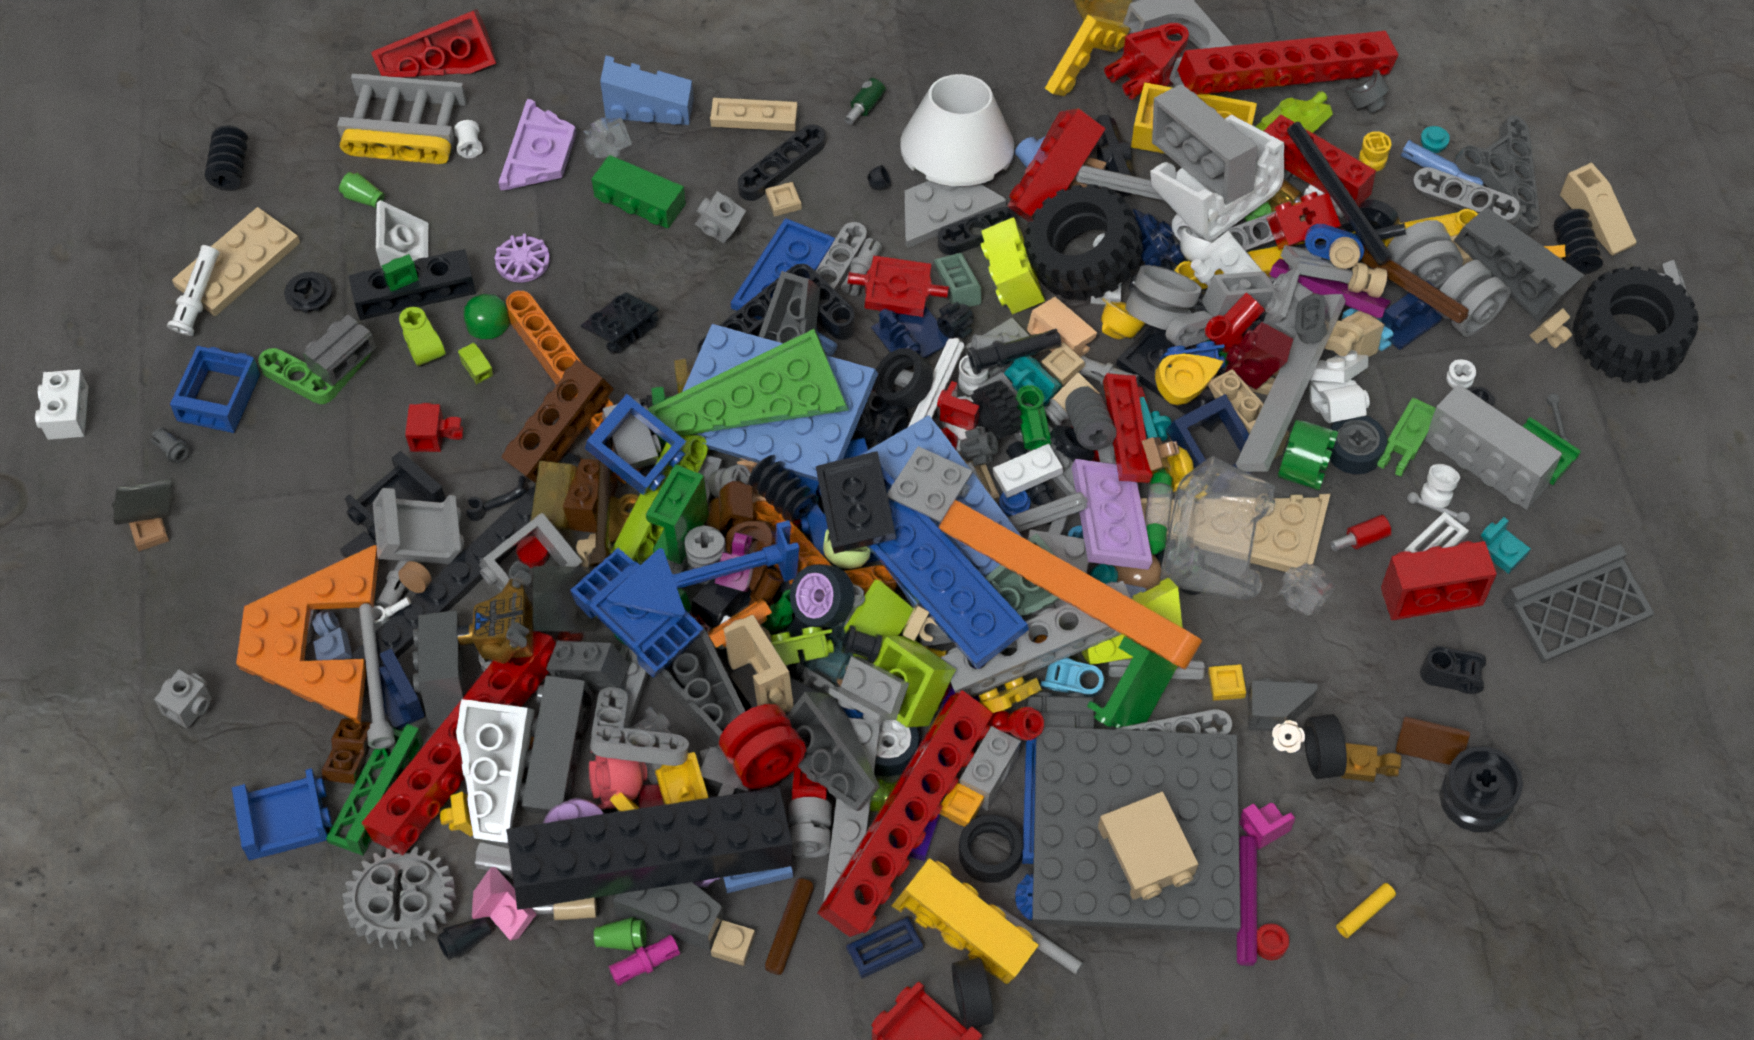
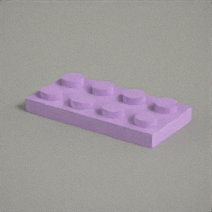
(1113, 517)

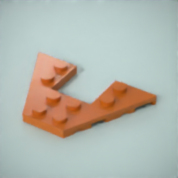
(277, 632)

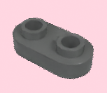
(1312, 318)

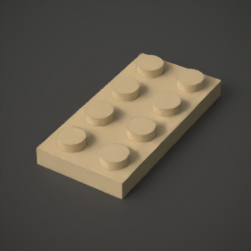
(244, 257)

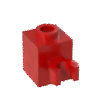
(427, 428)

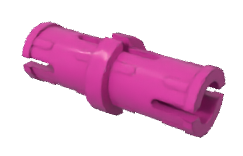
(644, 960)

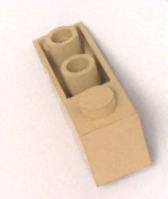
(1592, 192)
(1242, 399)

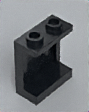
(409, 484)

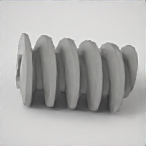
(704, 547)

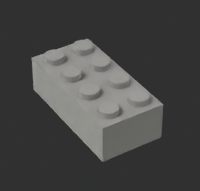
(1204, 143)
(1492, 446)

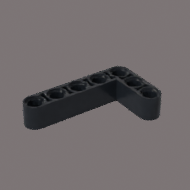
(828, 313)

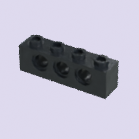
(439, 280)

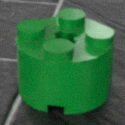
(1307, 454)

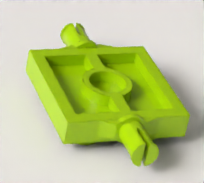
(1309, 113)

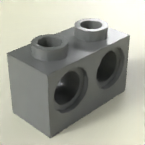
(592, 662)

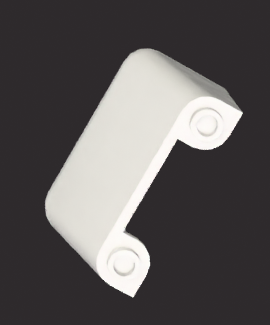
(1206, 210)

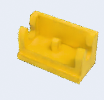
(681, 782)

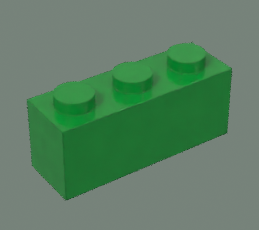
(638, 191)

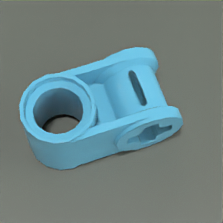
(1070, 677)

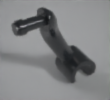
(482, 507)

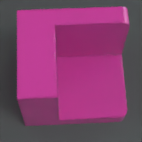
(1265, 823)

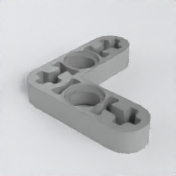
(617, 742)

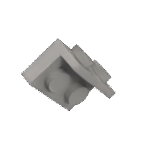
(1284, 301)
(870, 691)

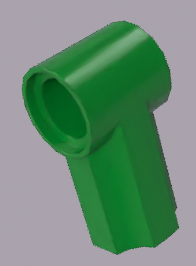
(1034, 422)

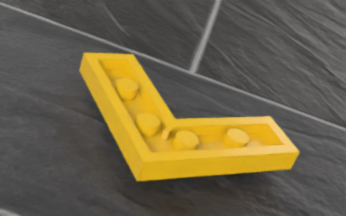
(1093, 33)

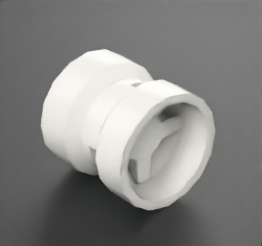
(967, 379)
(1439, 485)

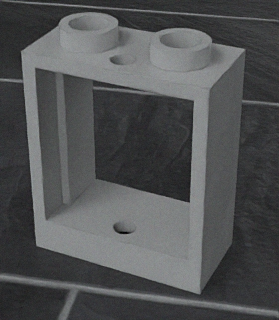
(549, 538)

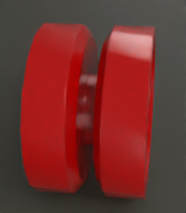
(762, 746)

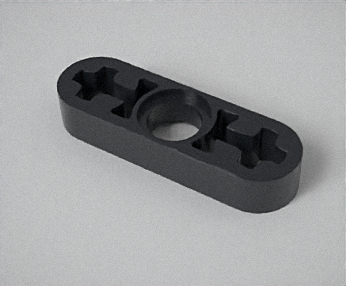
(971, 241)

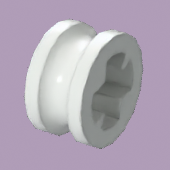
(1458, 367)

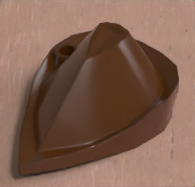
(763, 536)

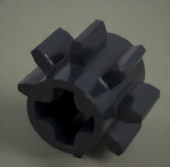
(955, 320)

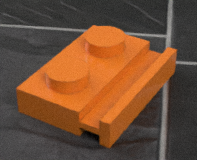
(758, 609)

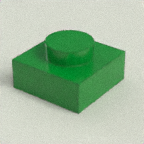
(399, 272)

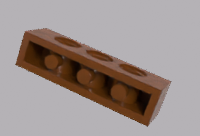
(572, 419)

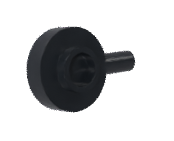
(1377, 213)

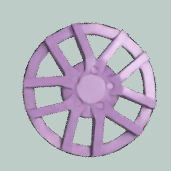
(522, 258)

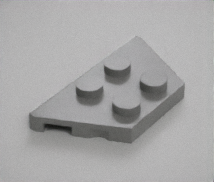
(938, 205)

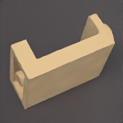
(749, 644)
(1149, 846)

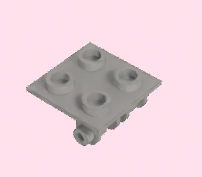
(930, 484)

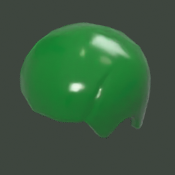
(486, 316)

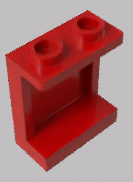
(919, 1018)

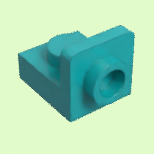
(1503, 546)

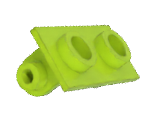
(811, 642)

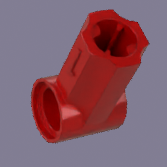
(1231, 326)

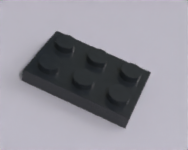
(855, 502)

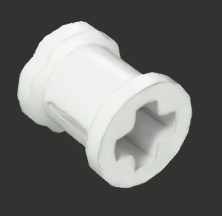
(467, 135)

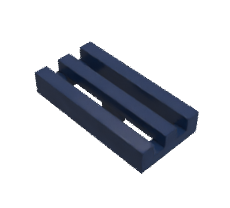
(890, 959)

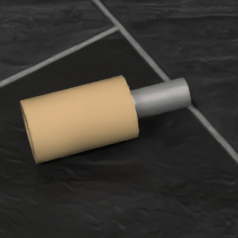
(570, 910)

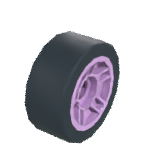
(809, 600)

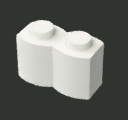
(1338, 400)

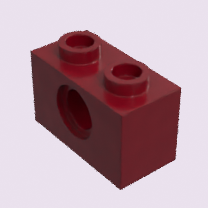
(1259, 355)

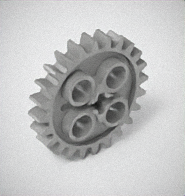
(368, 896)

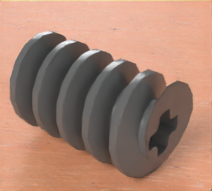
(1090, 418)

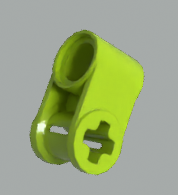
(420, 337)

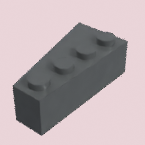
(555, 743)

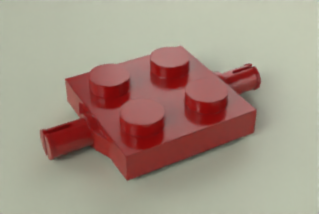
(897, 285)

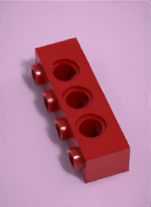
(1353, 174)

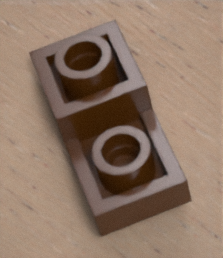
(347, 752)

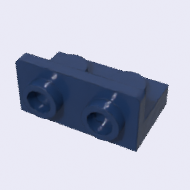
(1409, 319)
(399, 698)

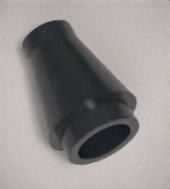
(460, 938)

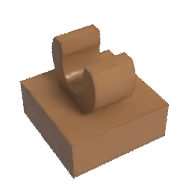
(1158, 453)

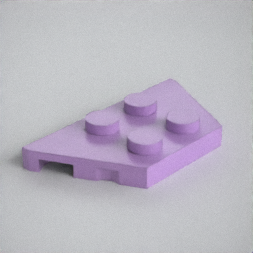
(538, 148)

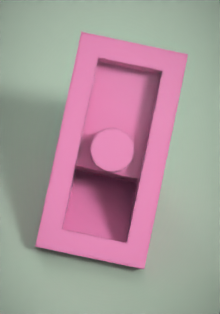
(496, 899)

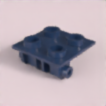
(1157, 241)
(910, 332)

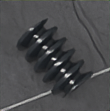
(226, 158)
(1577, 235)
(781, 489)

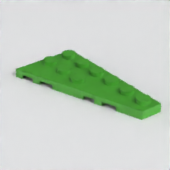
(771, 387)

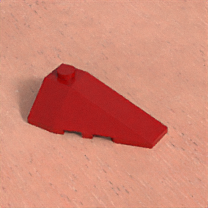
(446, 48)

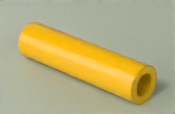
(1366, 910)

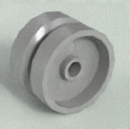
(1427, 252)
(1479, 293)
(1161, 296)

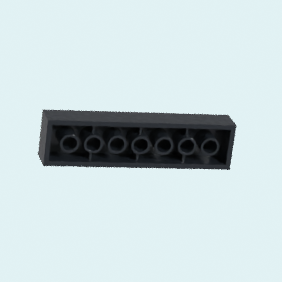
(649, 848)

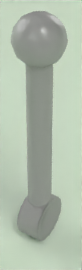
(1462, 517)

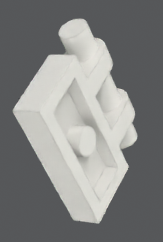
(1224, 254)

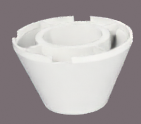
(958, 133)

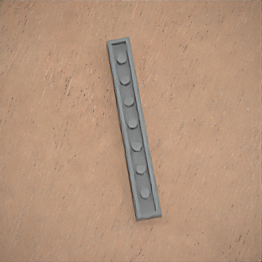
(1285, 397)

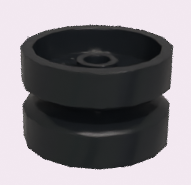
(1481, 789)

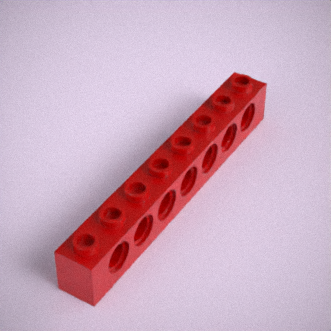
(1287, 62)
(438, 766)
(840, 905)

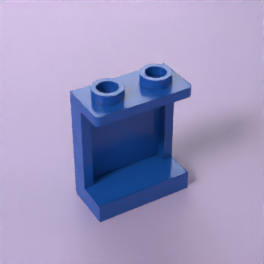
(281, 816)

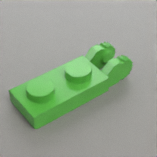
(1408, 434)

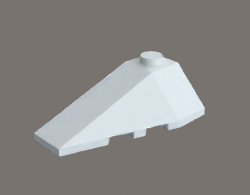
(493, 758)

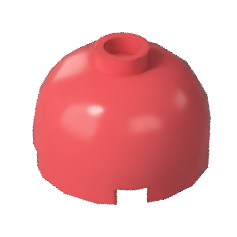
(615, 776)

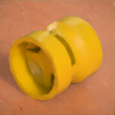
(1375, 150)

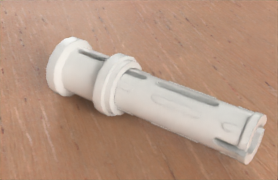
(190, 303)

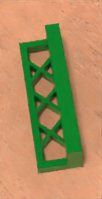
(405, 750)

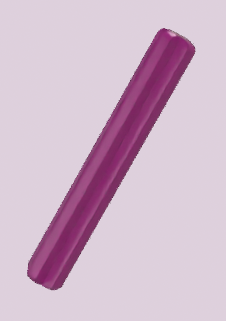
(1248, 902)

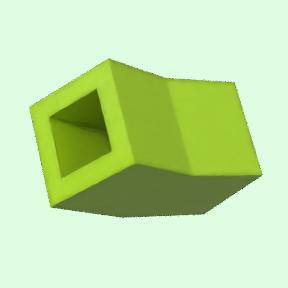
(475, 363)

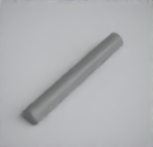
(1048, 946)

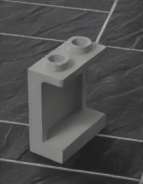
(417, 529)

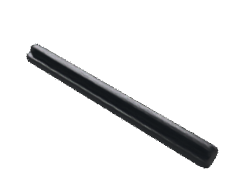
(1339, 193)

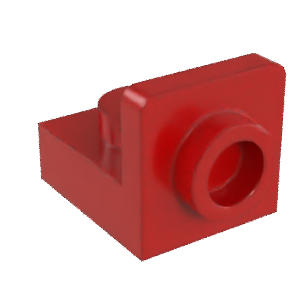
(957, 411)
(805, 787)

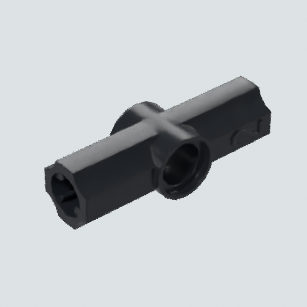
(1114, 150)

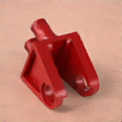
(1148, 58)

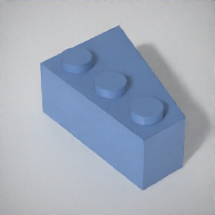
(645, 95)

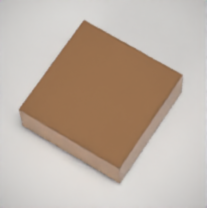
(148, 533)

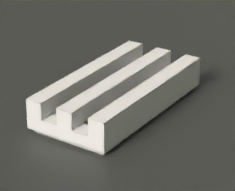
(1434, 527)

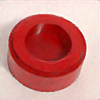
(531, 552)
(1272, 941)

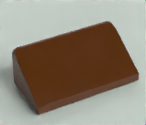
(1430, 740)

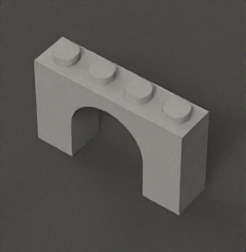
(1154, 13)

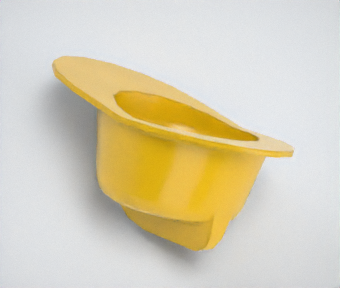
(1118, 321)

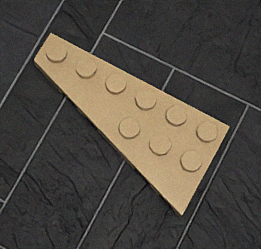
(1288, 534)

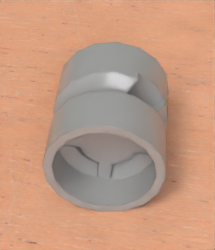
(809, 826)

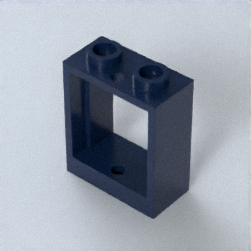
(1221, 407)

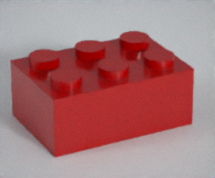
(1438, 580)

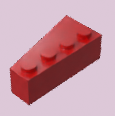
(1056, 161)

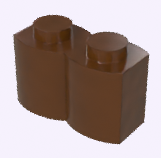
(731, 507)

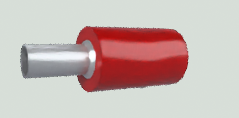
(1364, 533)

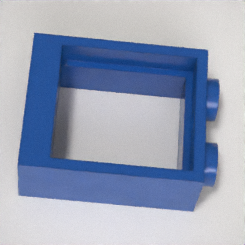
(210, 414)
(597, 441)

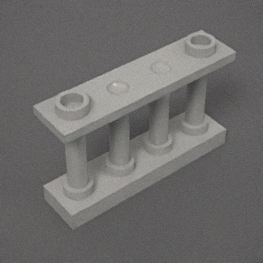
(406, 89)

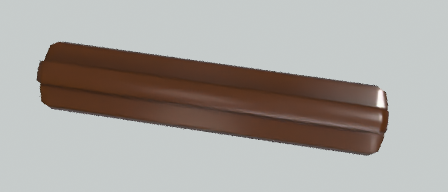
(789, 926)

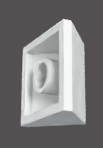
(399, 234)

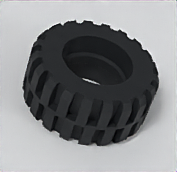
(1072, 214)
(1645, 296)

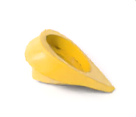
(1186, 376)

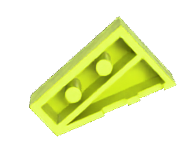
(1011, 267)
(1160, 599)

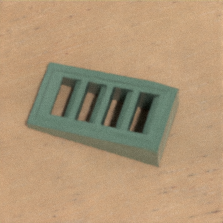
(961, 281)

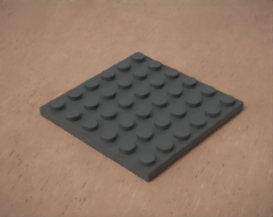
(1101, 770)

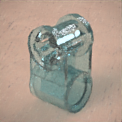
(836, 662)

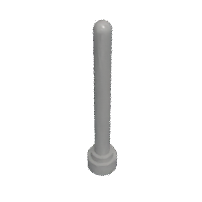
(380, 732)

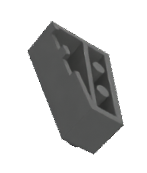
(438, 665)
(675, 911)

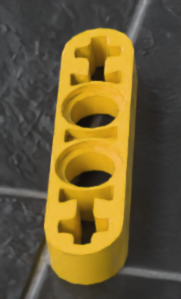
(427, 148)

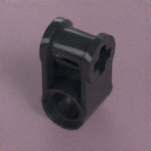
(1456, 669)

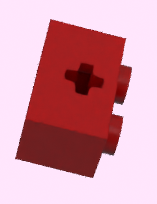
(1286, 224)

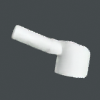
(385, 614)

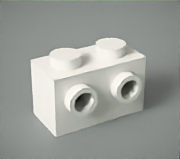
(62, 404)

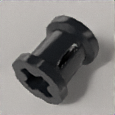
(861, 643)

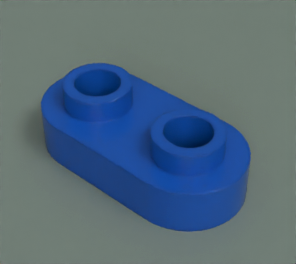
(1329, 234)

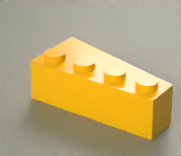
(966, 920)

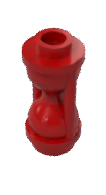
(1022, 723)

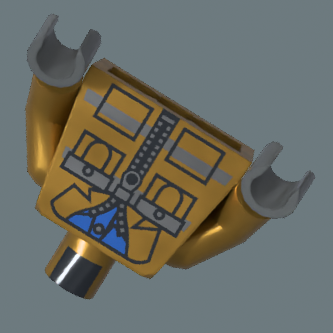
(504, 623)

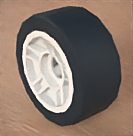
(894, 759)

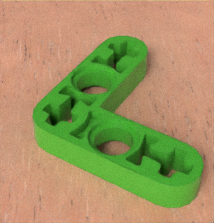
(307, 385)

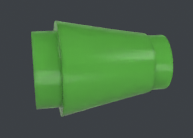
(360, 190)
(621, 935)

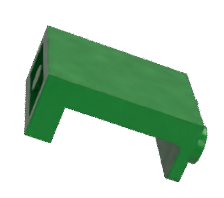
(678, 509)
(1137, 689)

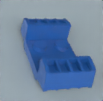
(650, 635)

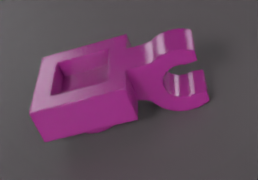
(739, 580)

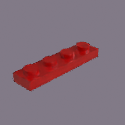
(1127, 418)

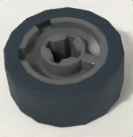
(1358, 458)

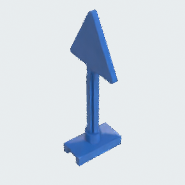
(655, 587)

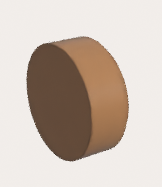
(415, 576)

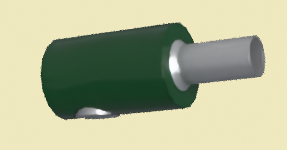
(865, 99)

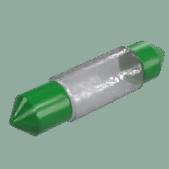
(1158, 510)

